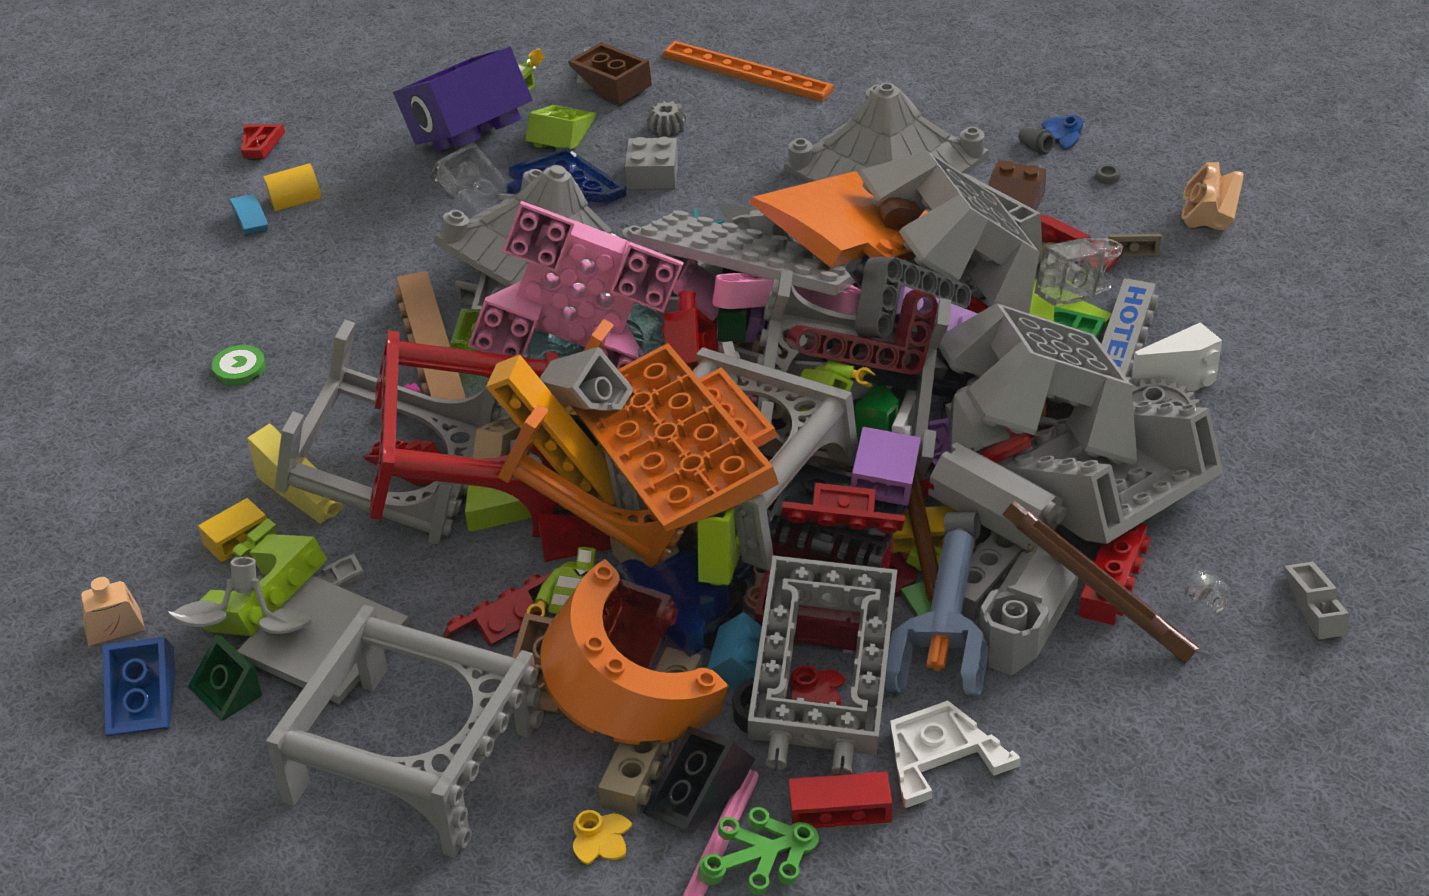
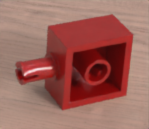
(689, 330)

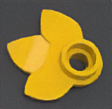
(602, 839)

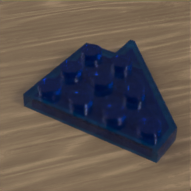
(592, 181)

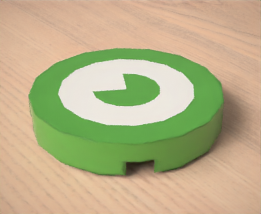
(238, 364)

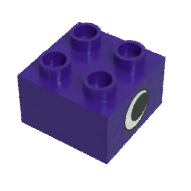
(464, 100)

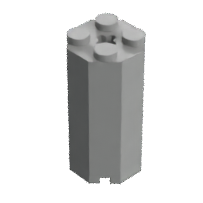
(983, 486)

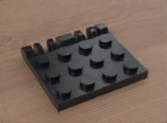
(825, 538)

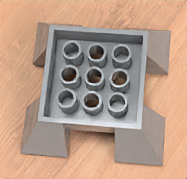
(961, 227)
(1033, 358)

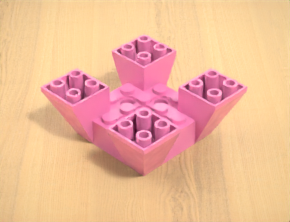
(541, 300)

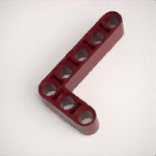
(870, 348)

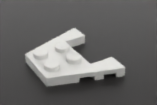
(938, 737)

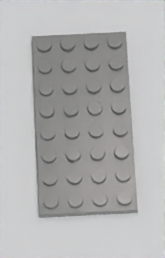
(742, 251)

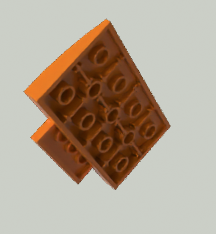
(833, 220)
(685, 439)

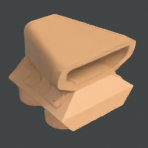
(1211, 197)

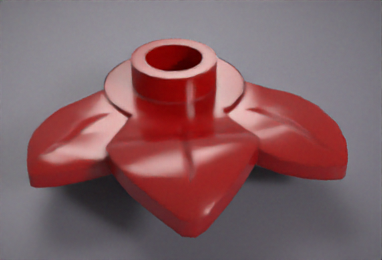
(820, 685)

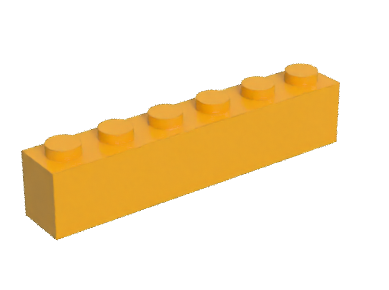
(559, 436)

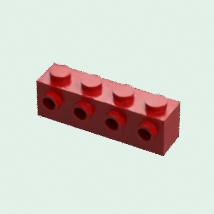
(1121, 561)

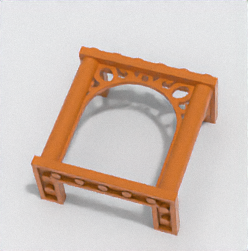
(643, 538)

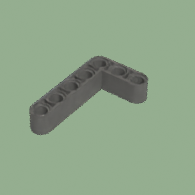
(882, 287)

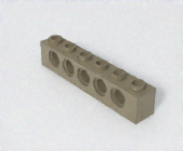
(635, 767)

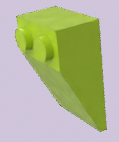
(558, 126)

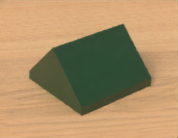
(225, 679)

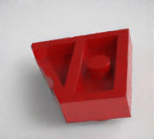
(260, 139)

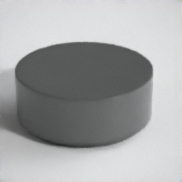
(1107, 174)

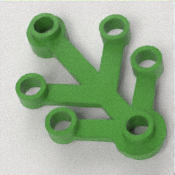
(760, 849)

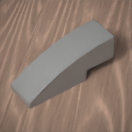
(1317, 600)

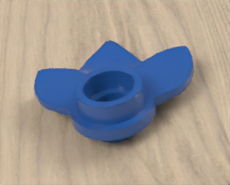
(1064, 129)

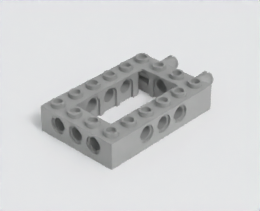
(811, 723)

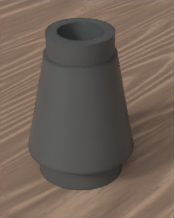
(1037, 139)

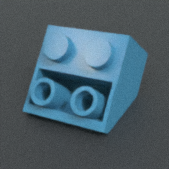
(736, 650)

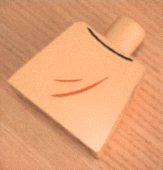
(109, 611)

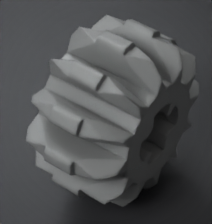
(666, 118)

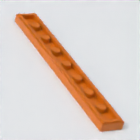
(748, 71)

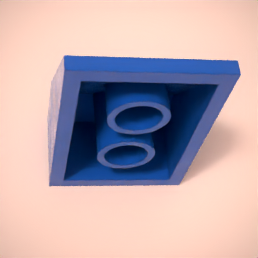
(138, 685)

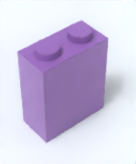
(886, 464)

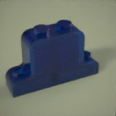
(695, 600)

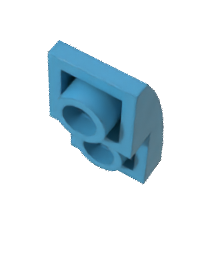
(249, 214)

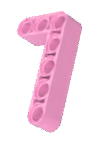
(750, 291)

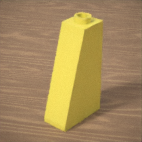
(265, 452)

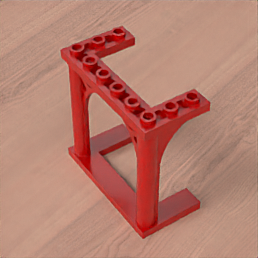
(442, 466)

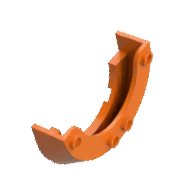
(607, 690)

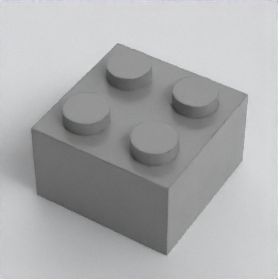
(651, 163)

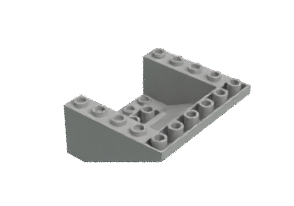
(1107, 499)

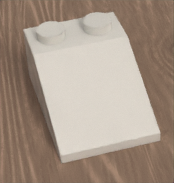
(1187, 357)

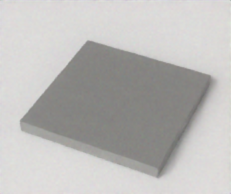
(300, 653)

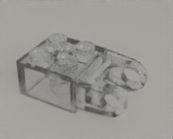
(1076, 270)

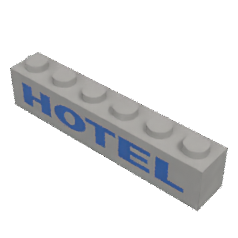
(1129, 323)

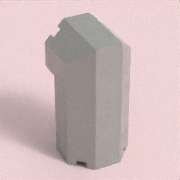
(1025, 610)

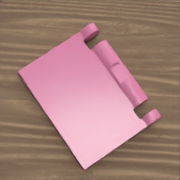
(700, 281)

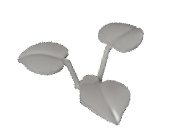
(244, 581)

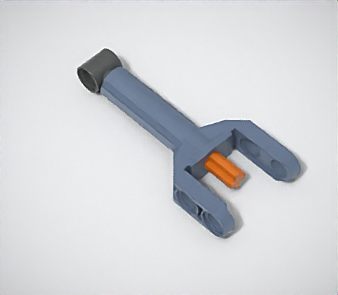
(944, 624)

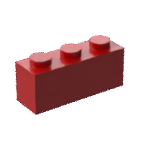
(841, 799)

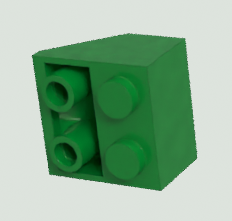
(876, 410)

